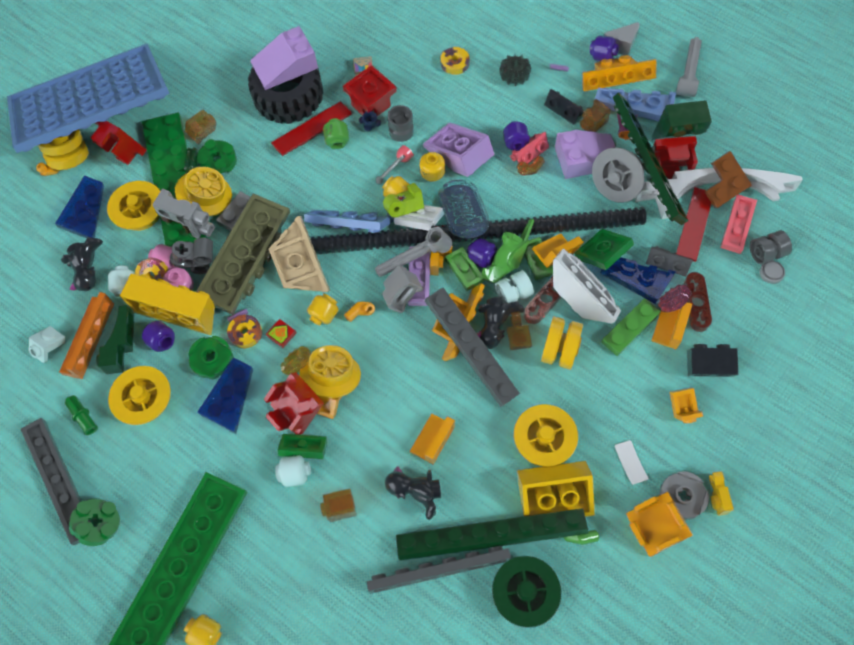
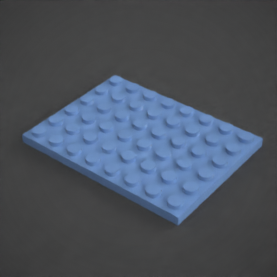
(84, 97)

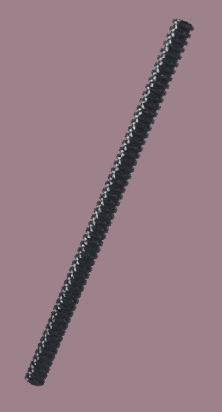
(496, 228)

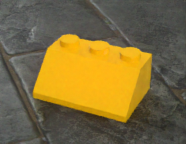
(556, 489)

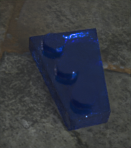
(83, 209)
(642, 280)
(228, 396)

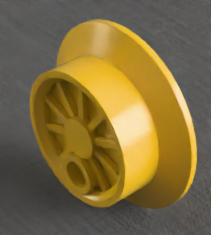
(206, 188)
(132, 206)
(331, 372)
(139, 395)
(545, 435)

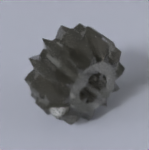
(515, 69)

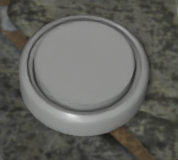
(772, 272)

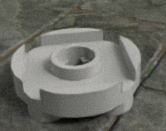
(695, 490)

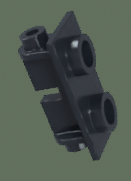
(563, 106)

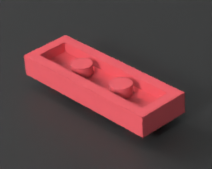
(738, 224)

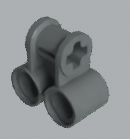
(194, 255)

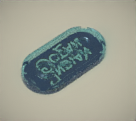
(463, 209)

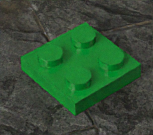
(604, 249)

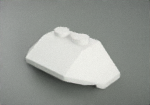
(583, 289)

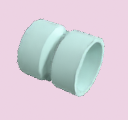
(517, 287)

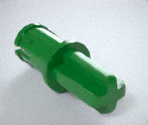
(81, 415)

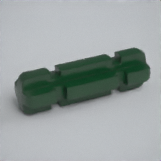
(190, 159)

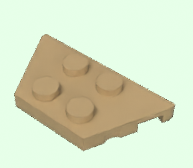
(297, 259)

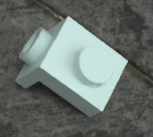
(44, 342)

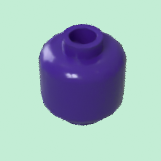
(603, 48)
(516, 135)
(482, 252)
(158, 336)

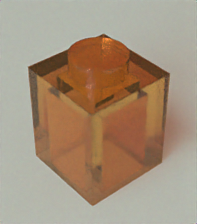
(338, 505)

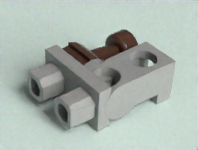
(183, 212)

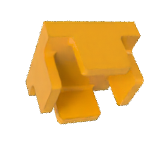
(658, 524)

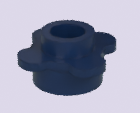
(366, 118)

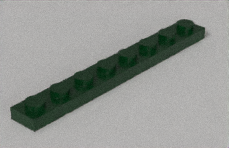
(651, 163)
(491, 534)

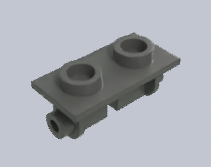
(668, 261)

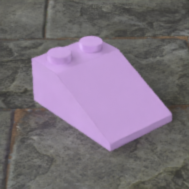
(284, 58)
(461, 148)
(579, 149)

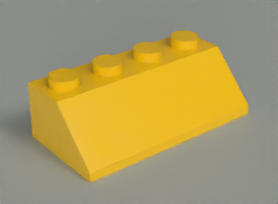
(169, 303)

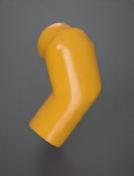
(45, 170)
(359, 308)

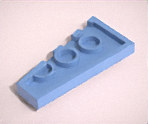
(643, 105)
(348, 219)

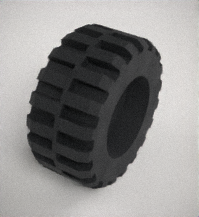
(287, 105)

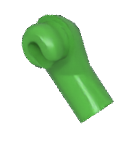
(591, 537)

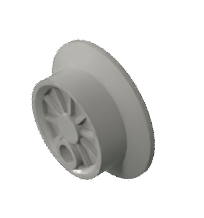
(618, 174)

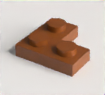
(732, 180)

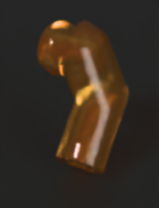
(530, 169)

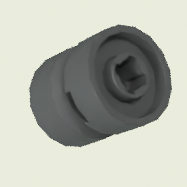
(400, 123)
(770, 247)

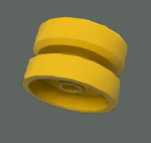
(65, 151)
(564, 343)

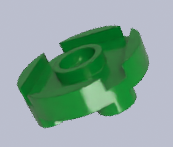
(217, 148)
(205, 346)
(85, 531)

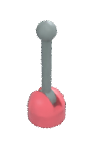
(403, 155)

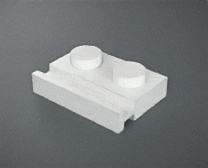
(421, 219)

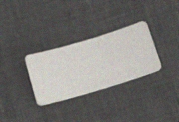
(631, 462)

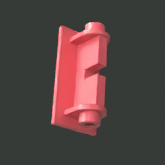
(534, 148)

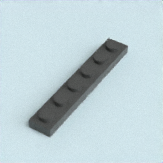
(471, 347)
(53, 472)
(428, 572)

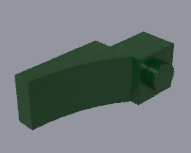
(121, 341)

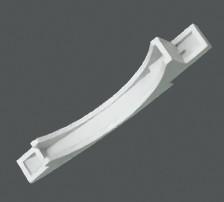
(765, 182)

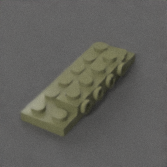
(244, 253)

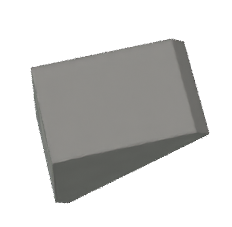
(624, 37)

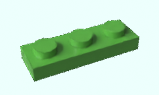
(630, 327)

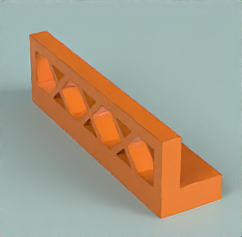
(87, 336)

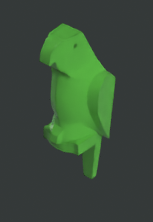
(508, 255)

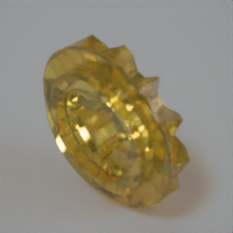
(295, 360)

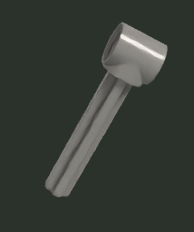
(688, 82)
(435, 241)

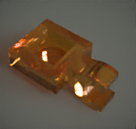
(518, 335)

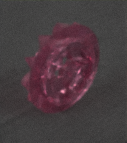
(675, 298)

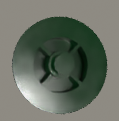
(526, 591)

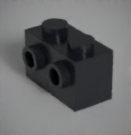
(712, 361)

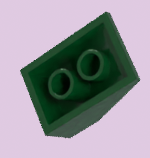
(683, 120)

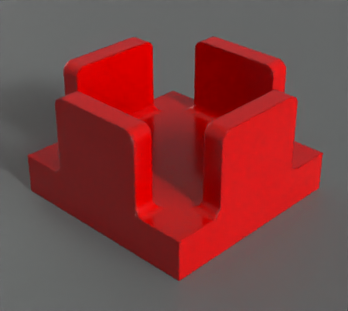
(370, 91)
(126, 147)
(675, 153)
(293, 404)

